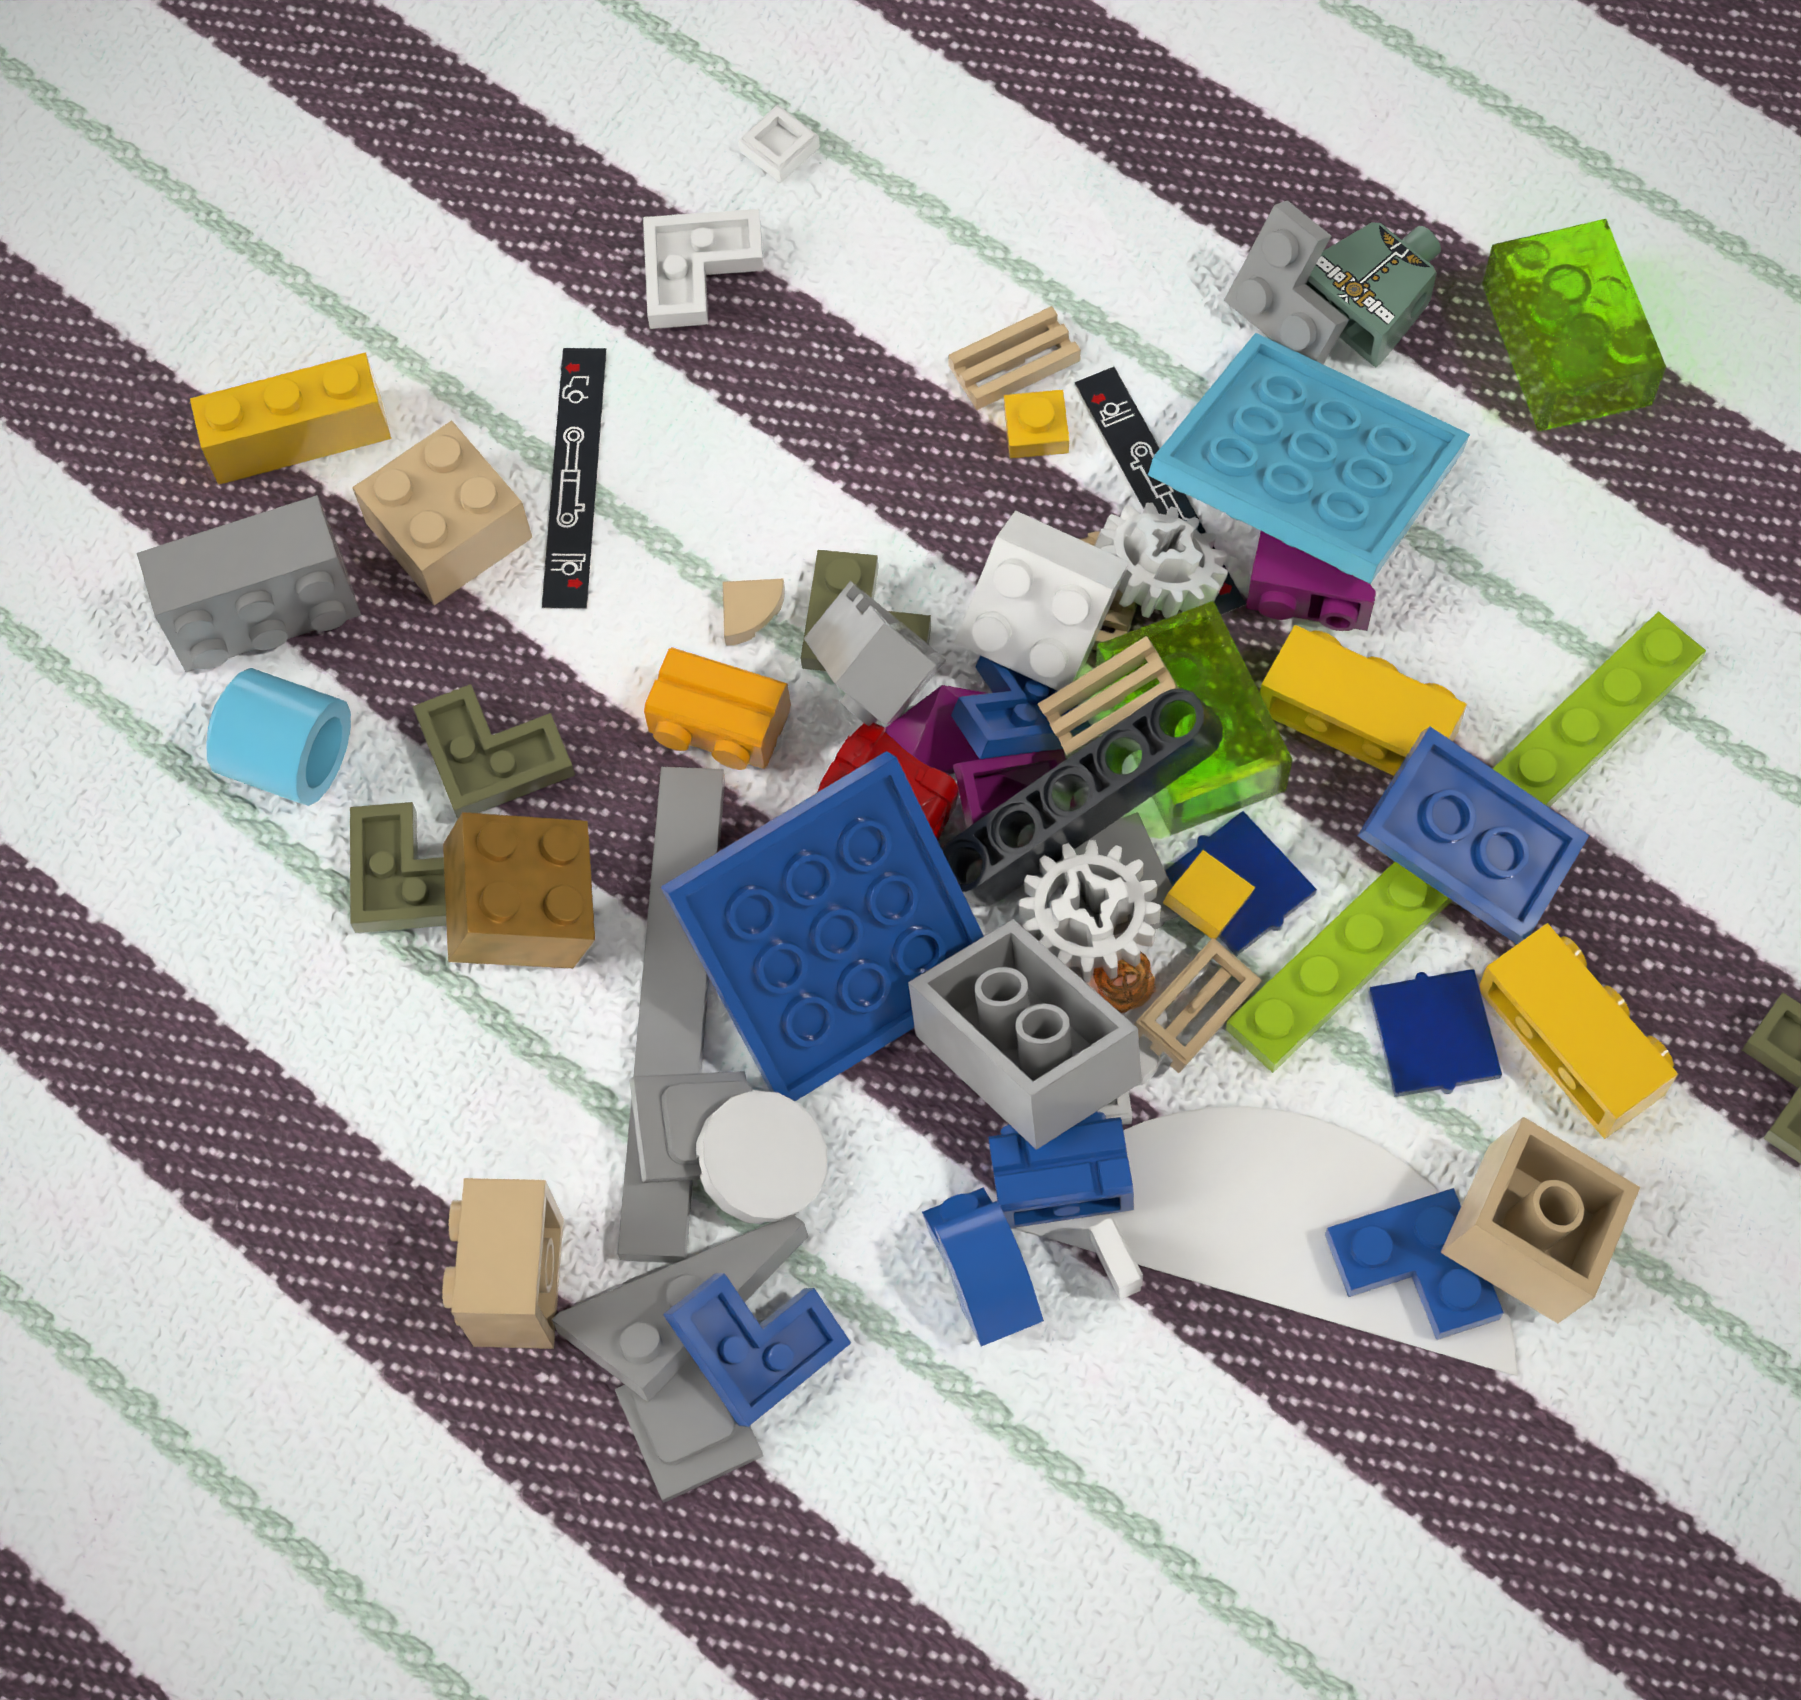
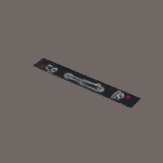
(1134, 450)
(574, 479)

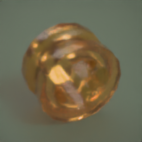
(1128, 995)

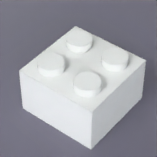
(1040, 601)

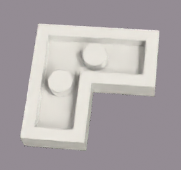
(688, 248)

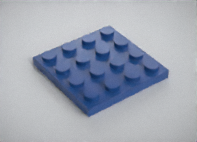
(825, 925)

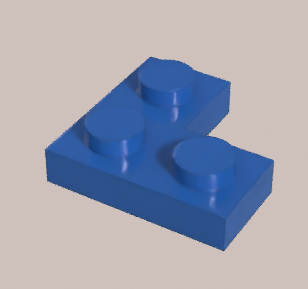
(1008, 717)
(1409, 1244)
(749, 1361)

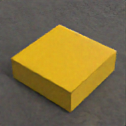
(1208, 895)

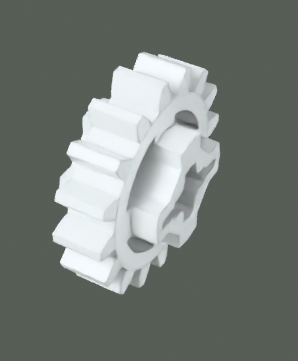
(1167, 559)
(1112, 899)

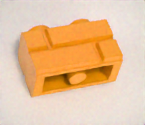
(716, 709)

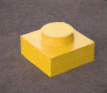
(1036, 424)

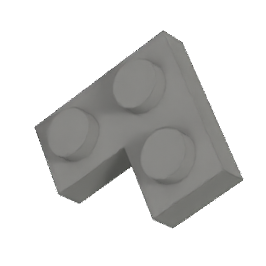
(1273, 288)

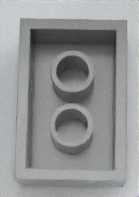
(249, 584)
(1025, 1033)

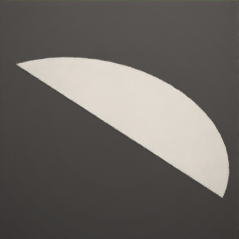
(1247, 1207)

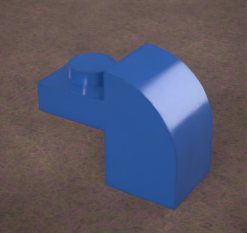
(984, 1265)

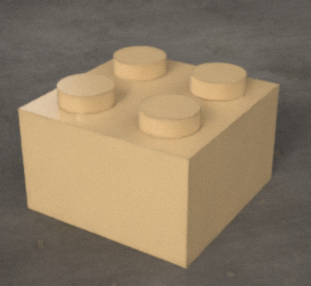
(443, 512)
(1541, 1220)
(505, 1263)

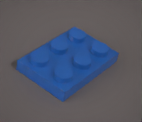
(1473, 835)

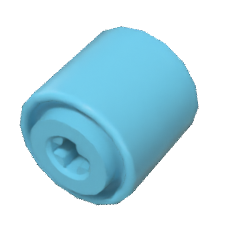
(278, 736)

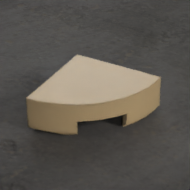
(749, 607)

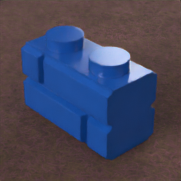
(1065, 1179)

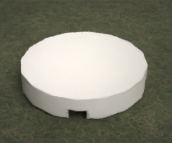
(761, 1157)

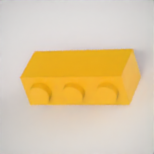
(290, 418)
(1355, 700)
(1578, 1030)

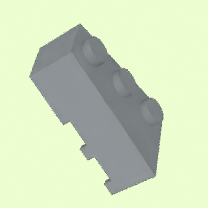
(871, 656)

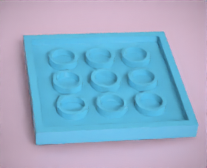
(1310, 457)

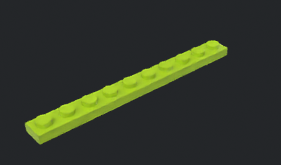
(1401, 904)

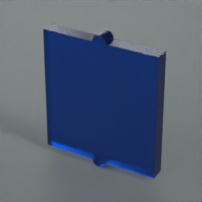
(1255, 858)
(1434, 1033)

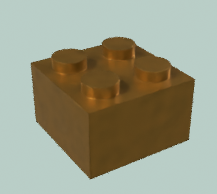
(518, 891)

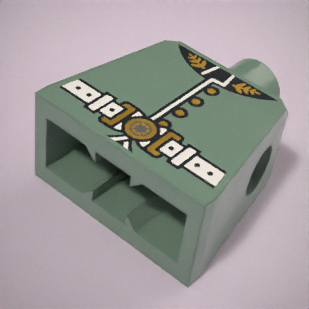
(1377, 285)

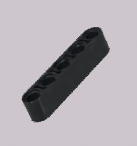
(1109, 794)

